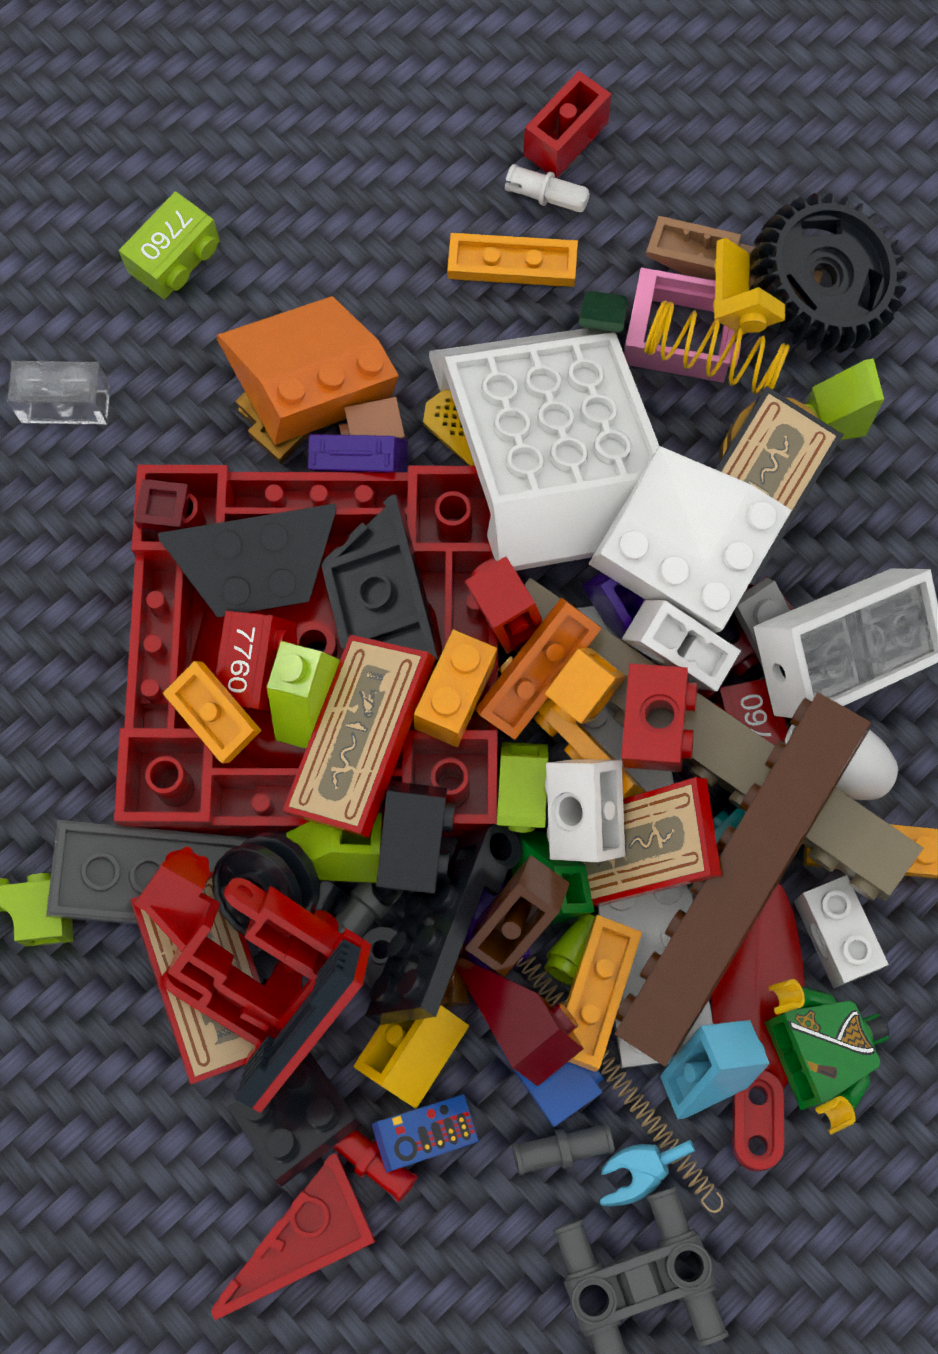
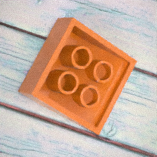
(308, 367)

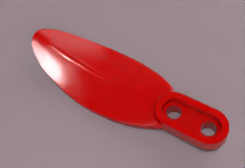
(765, 958)

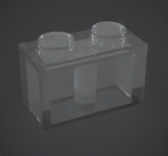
(59, 392)

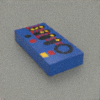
(424, 1133)

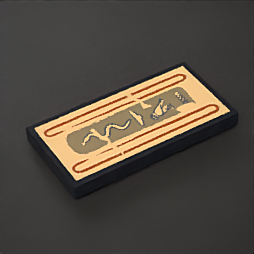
(779, 453)

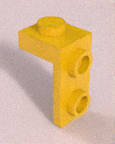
(733, 301)

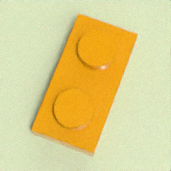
(211, 712)

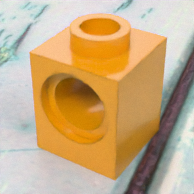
(584, 686)

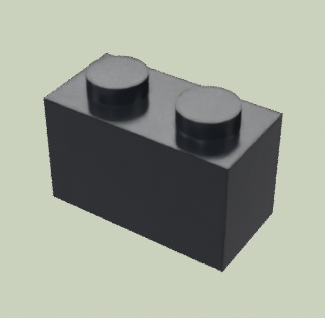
(413, 836)

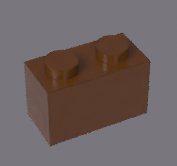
(517, 916)

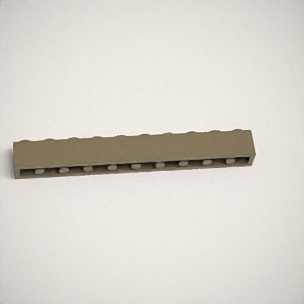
(735, 759)

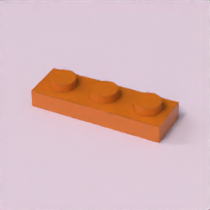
(523, 683)

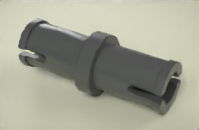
(563, 1148)

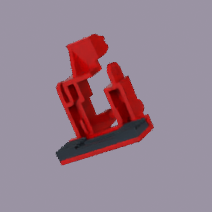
(273, 1017)

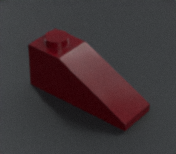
(527, 1027)

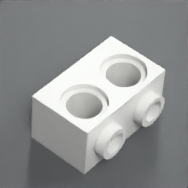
(680, 641)

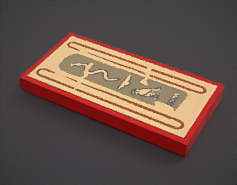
(359, 735)
(666, 844)
(201, 1042)

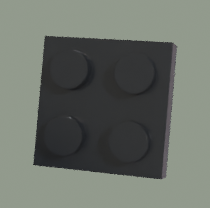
(298, 1121)

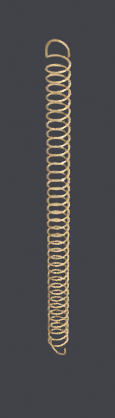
(639, 1115)

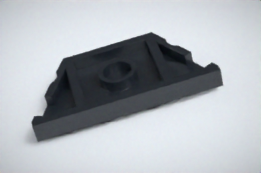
(253, 559)
(379, 586)

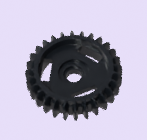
(848, 255)

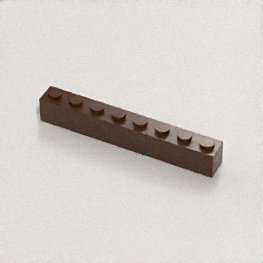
(751, 868)

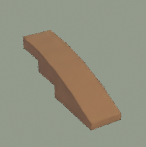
(692, 249)

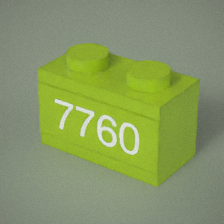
(170, 245)

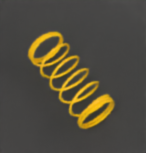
(662, 323)

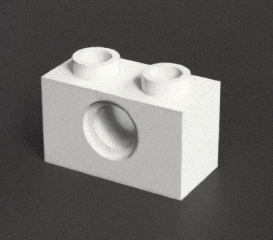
(598, 828)
(840, 932)

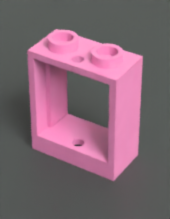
(685, 292)

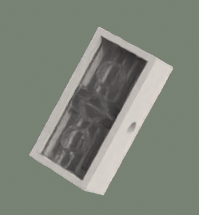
(851, 640)

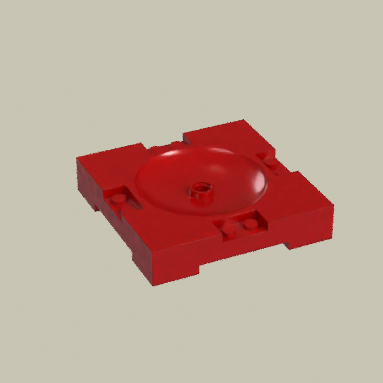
(165, 768)

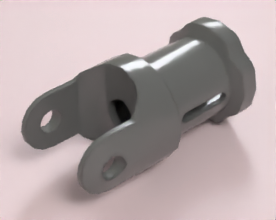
(364, 908)

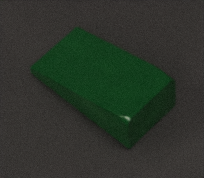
(603, 311)

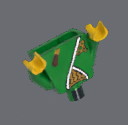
(825, 1049)

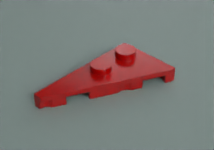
(314, 1232)

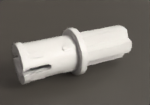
(547, 188)

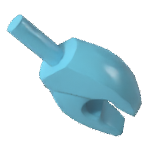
(647, 1169)

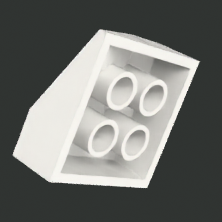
(690, 537)

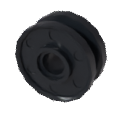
(266, 862)

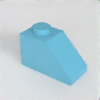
(713, 1066)

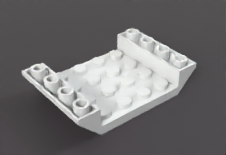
(550, 437)

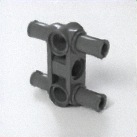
(642, 1278)

